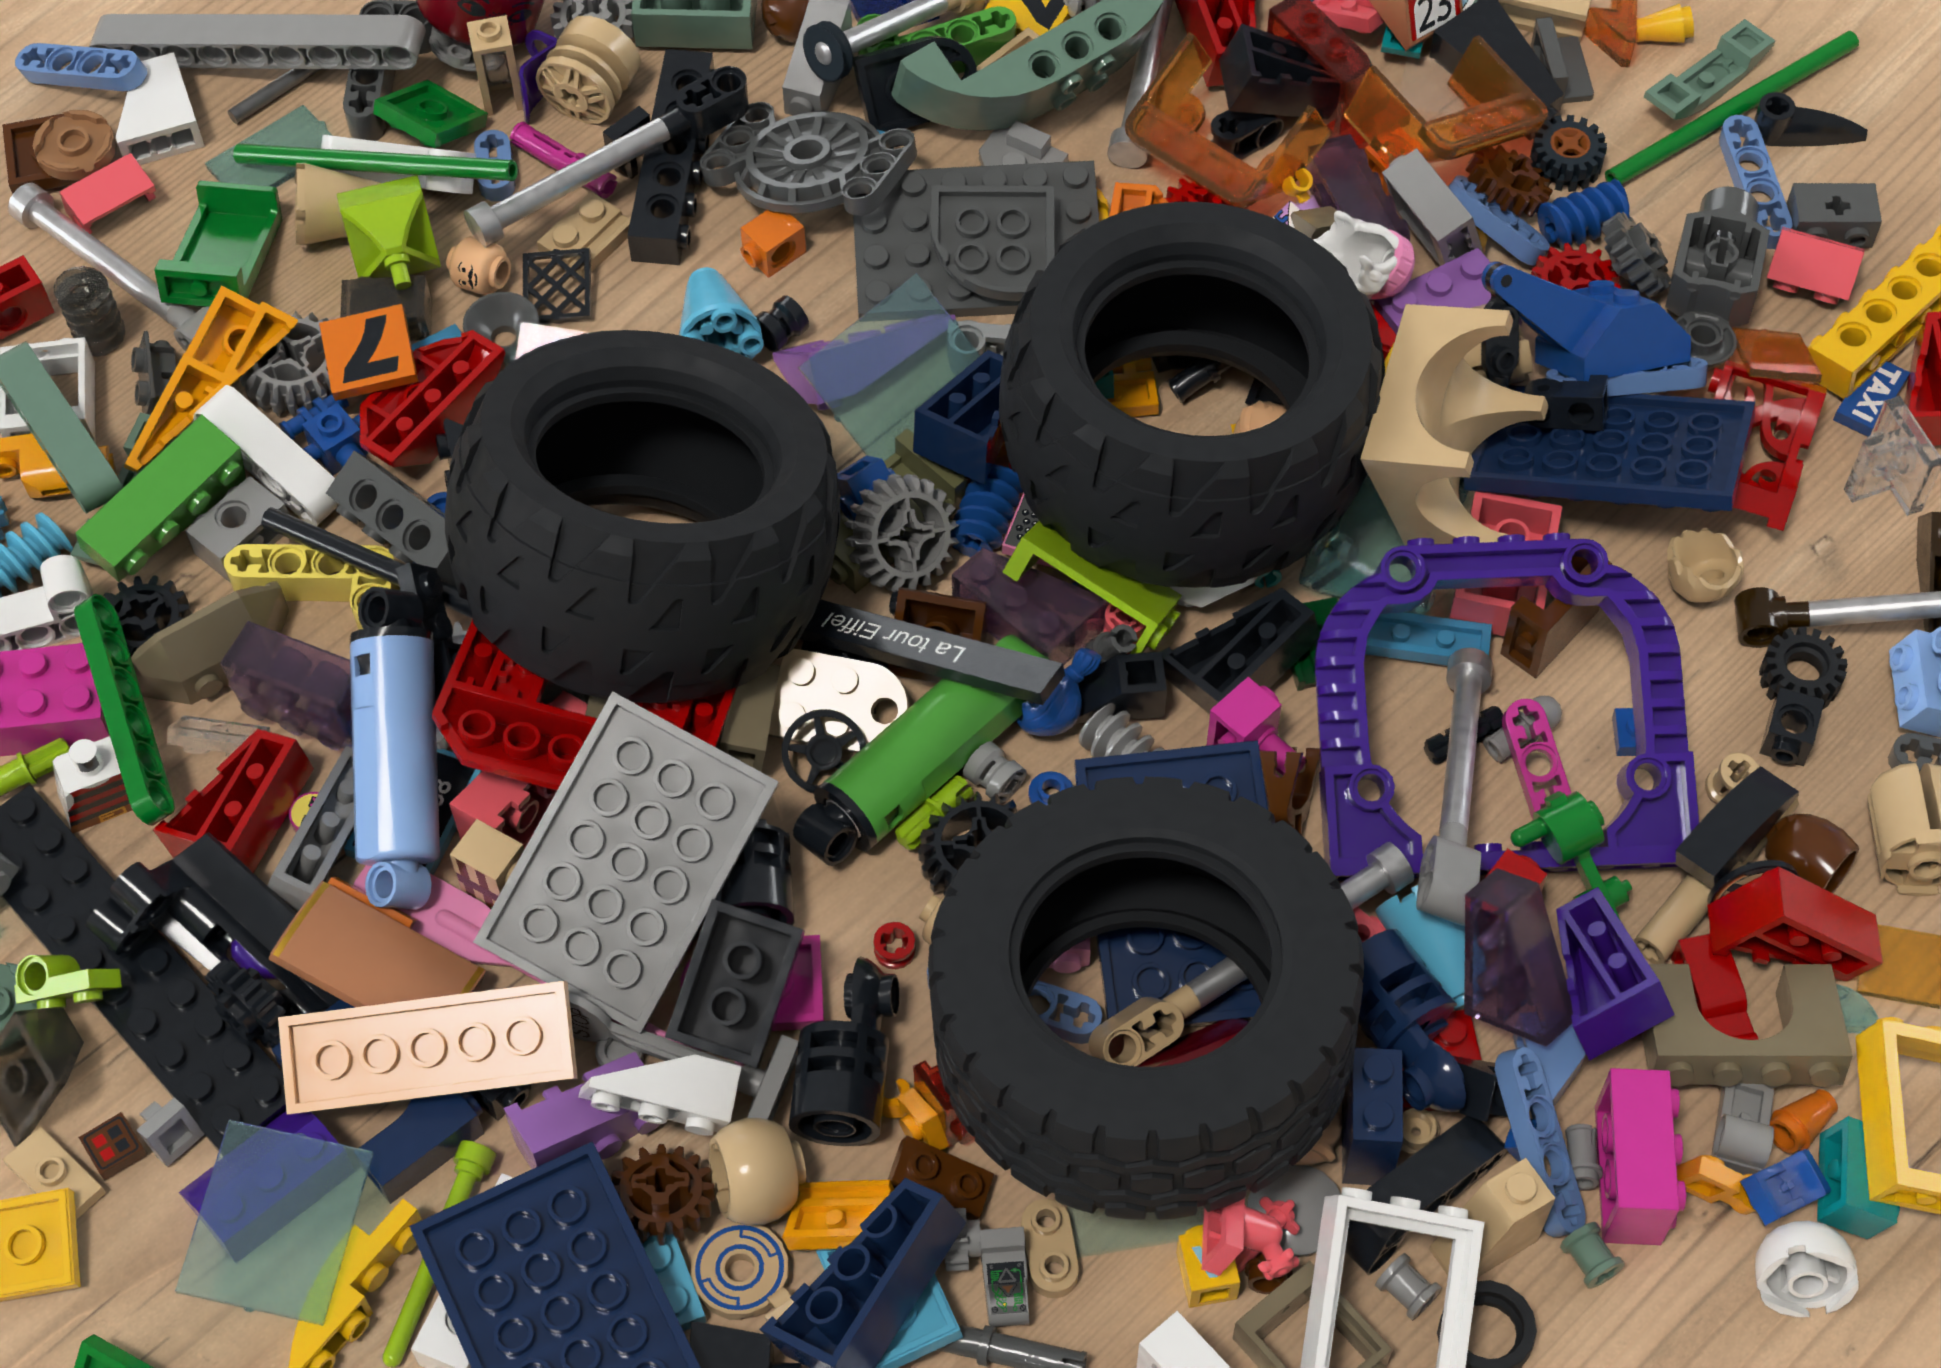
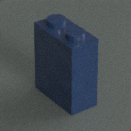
(1372, 1116)

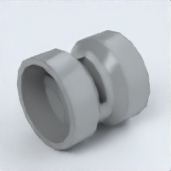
(994, 772)

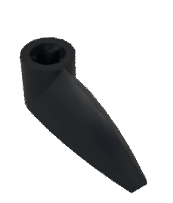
(1794, 126)

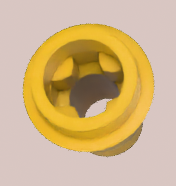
(1667, 25)

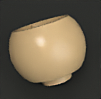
(755, 1170)

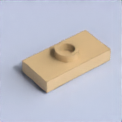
(48, 1167)

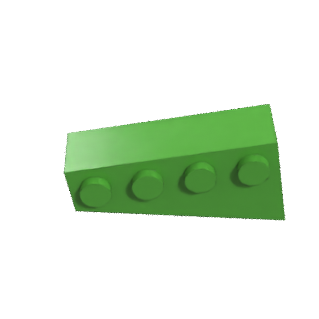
(163, 499)

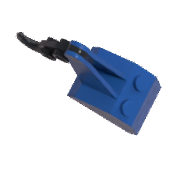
(1579, 329)

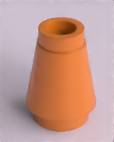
(1802, 1121)

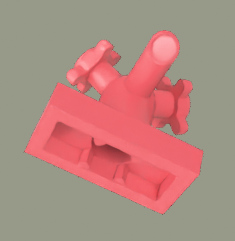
(1244, 1233)

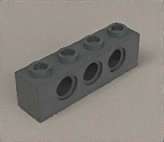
(392, 514)

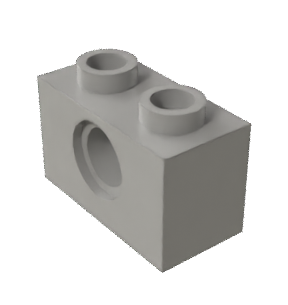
(214, 533)

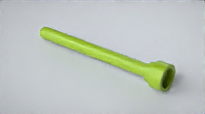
(471, 1163)

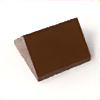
(943, 613)

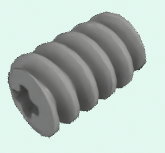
(1108, 736)

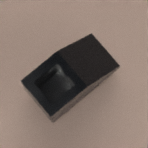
(1130, 682)

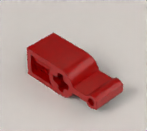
(1716, 986)

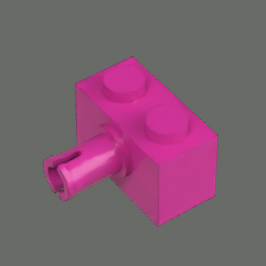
(1250, 715)

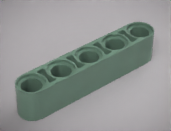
(57, 428)

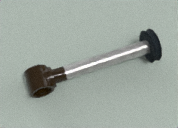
(1765, 614)

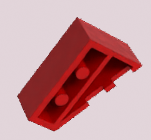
(1214, 27)
(1924, 381)
(244, 801)

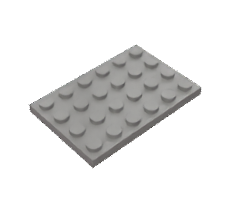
(626, 862)

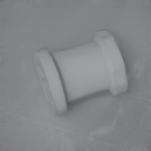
(1408, 1286)

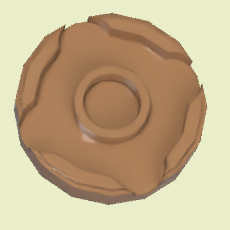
(74, 145)

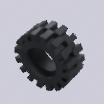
(1807, 649)

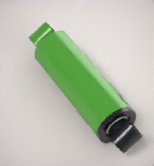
(905, 765)

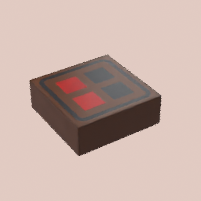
(112, 1146)

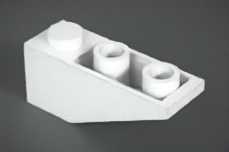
(680, 1090)

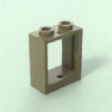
(1287, 1300)

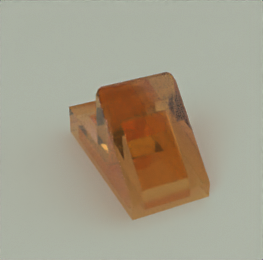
(1614, 29)

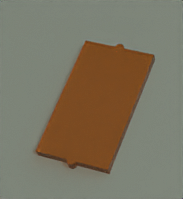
(1776, 355)

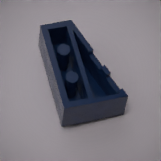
(962, 421)

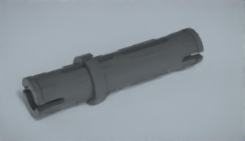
(1012, 1351)

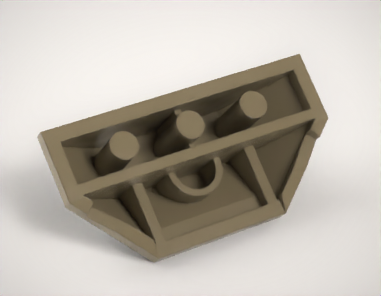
(186, 657)

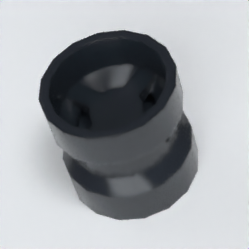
(782, 322)

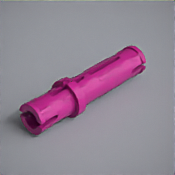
(557, 156)

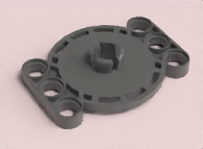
(808, 160)

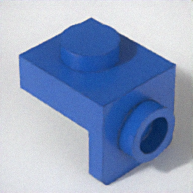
(1786, 1186)

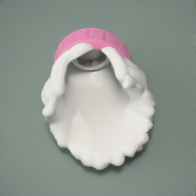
(1374, 256)

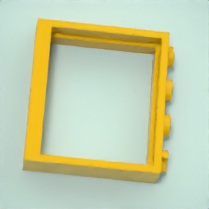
(1883, 1115)

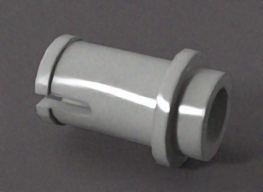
(1583, 1155)

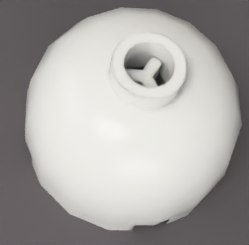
(1805, 1268)

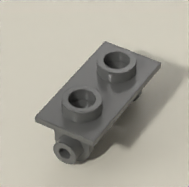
(151, 363)

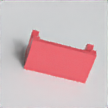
(106, 191)

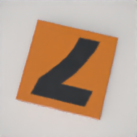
(368, 352)

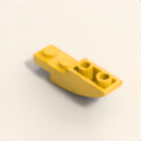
(361, 1271)

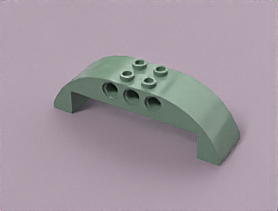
(1031, 78)

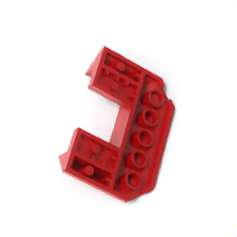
(498, 726)

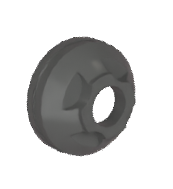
(499, 314)

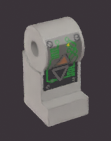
(1005, 1276)

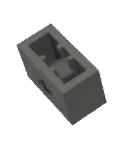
(1836, 211)

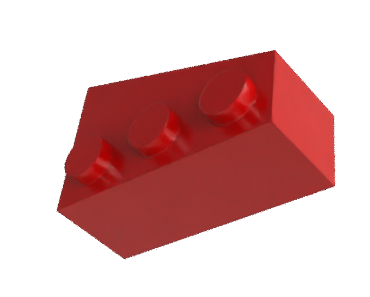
(1795, 923)

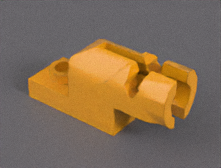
(25, 457)

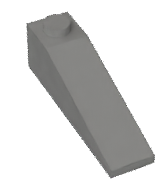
(318, 837)

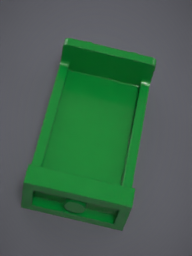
(221, 244)

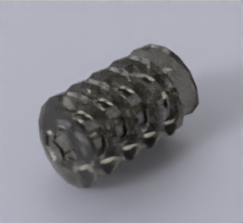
(90, 309)

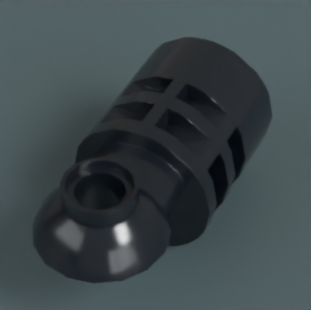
(763, 875)
(845, 1064)

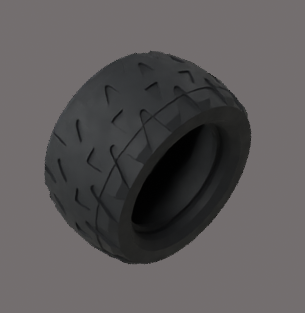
(1209, 288)
(627, 599)

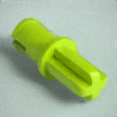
(31, 765)
(909, 831)

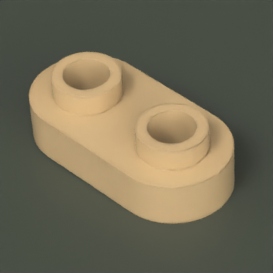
(1048, 1246)

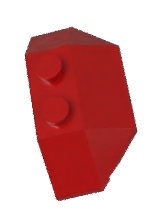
(404, 420)

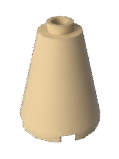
(317, 204)

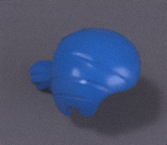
(1065, 702)

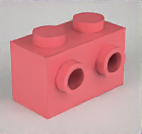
(1814, 265)

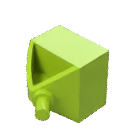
(389, 230)

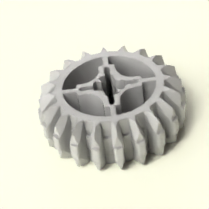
(291, 371)
(910, 562)

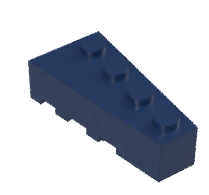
(870, 1284)

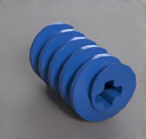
(1582, 213)
(986, 511)

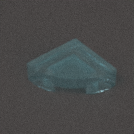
(1856, 1010)

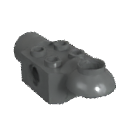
(1718, 272)

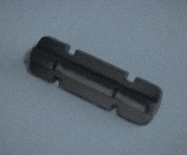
(1489, 722)

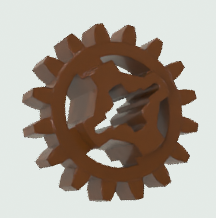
(1508, 180)
(664, 1193)

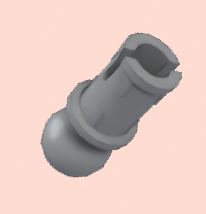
(1497, 744)

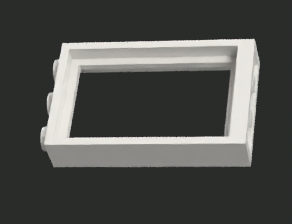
(1404, 1215)

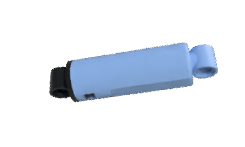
(394, 748)

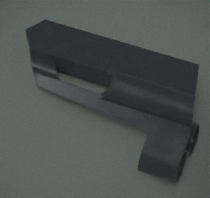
(203, 905)

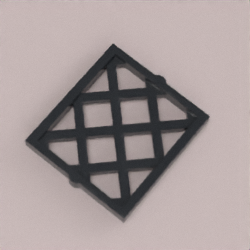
(557, 256)

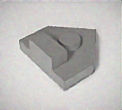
(1019, 146)

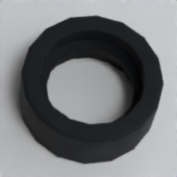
(1520, 1313)

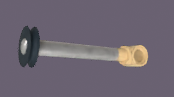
(832, 50)

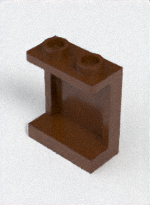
(1539, 635)

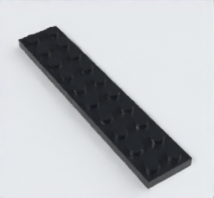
(162, 1003)

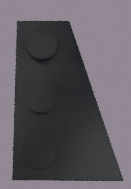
(1256, 643)

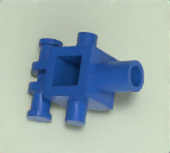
(328, 431)

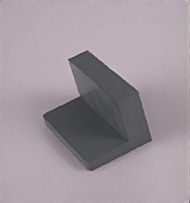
(1563, 61)

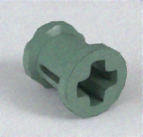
(1592, 1255)

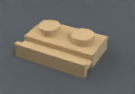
(591, 225)

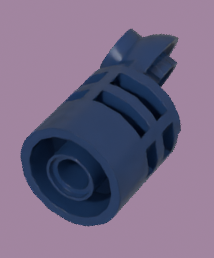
(1404, 1012)

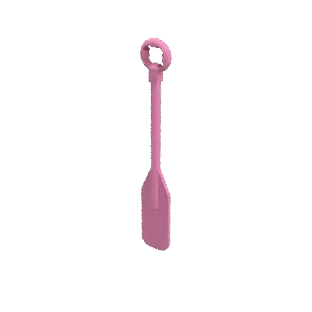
(454, 921)

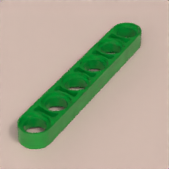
(124, 710)

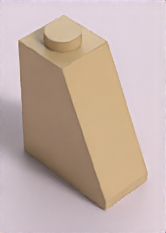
(1513, 1212)

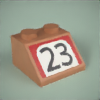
(1416, 19)

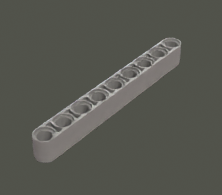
(267, 40)

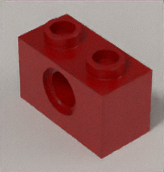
(21, 297)

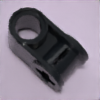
(1244, 132)

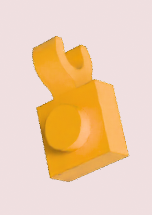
(916, 1116)
(1713, 1181)

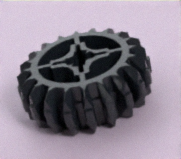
(944, 857)

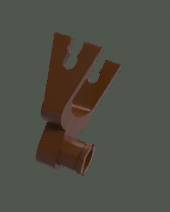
(1290, 794)

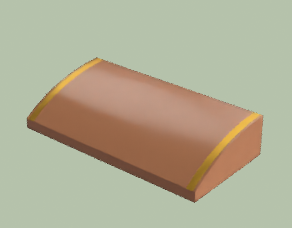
(367, 954)

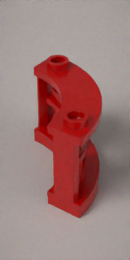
(1793, 416)

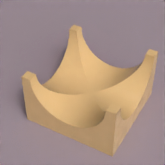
(1435, 417)

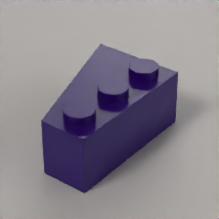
(1608, 977)

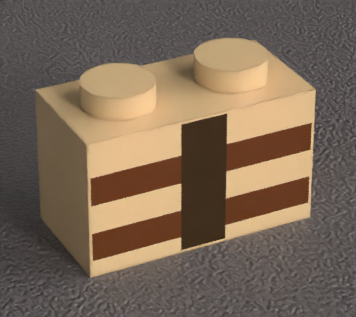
(485, 861)

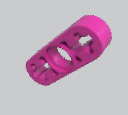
(1517, 734)

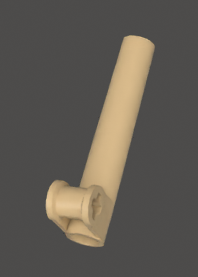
(1689, 900)

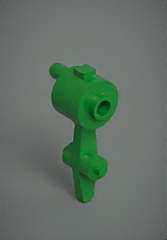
(1569, 831)

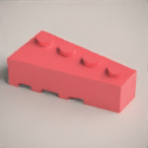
(506, 802)

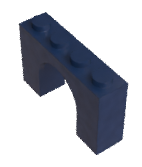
(419, 1138)

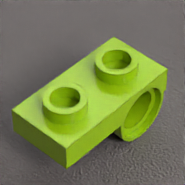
(54, 978)

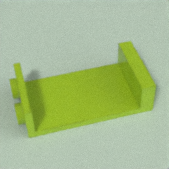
(1144, 602)

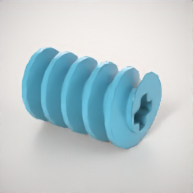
(30, 550)

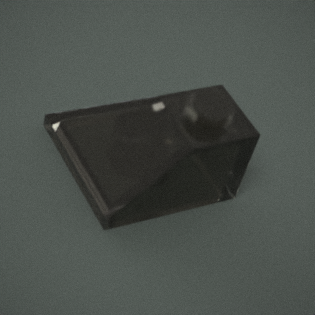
(35, 1065)

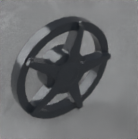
(822, 749)

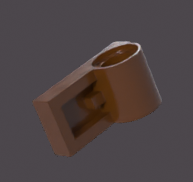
(956, 1179)

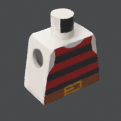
(90, 784)

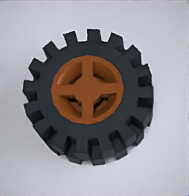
(1569, 152)

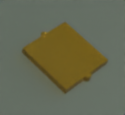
(1908, 968)

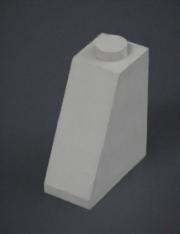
(802, 88)

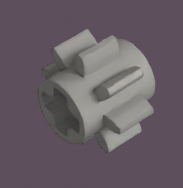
(965, 1245)

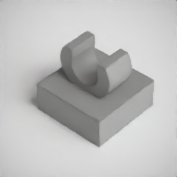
(169, 1130)

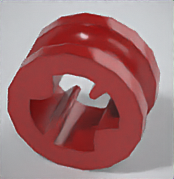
(887, 934)

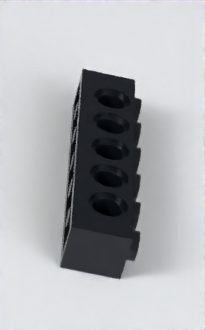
(669, 171)

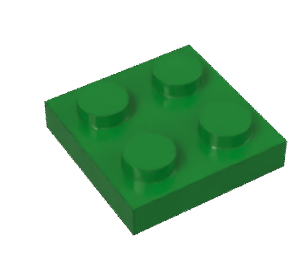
(430, 113)

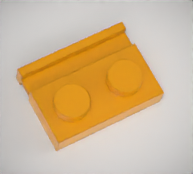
(832, 1212)

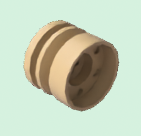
(588, 69)

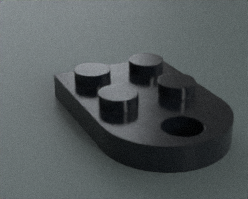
(877, 73)

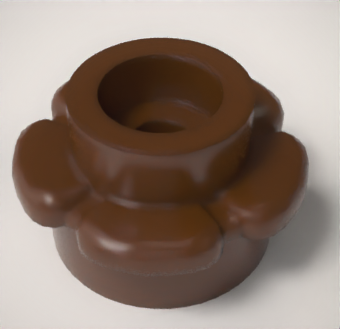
(1257, 1280)

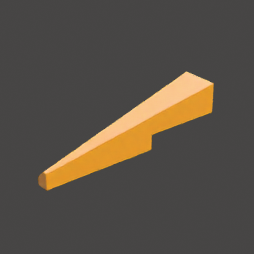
(223, 349)

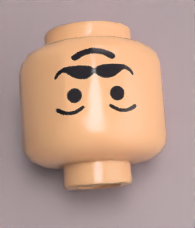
(478, 267)

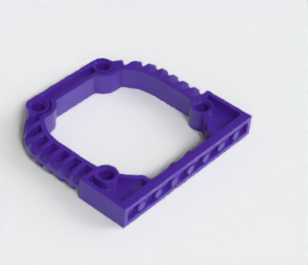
(1648, 822)

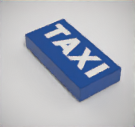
(1865, 403)

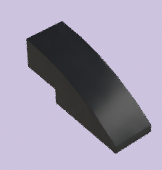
(1735, 826)

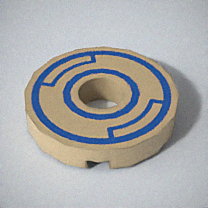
(734, 1243)

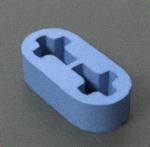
(482, 146)

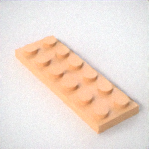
(427, 1047)

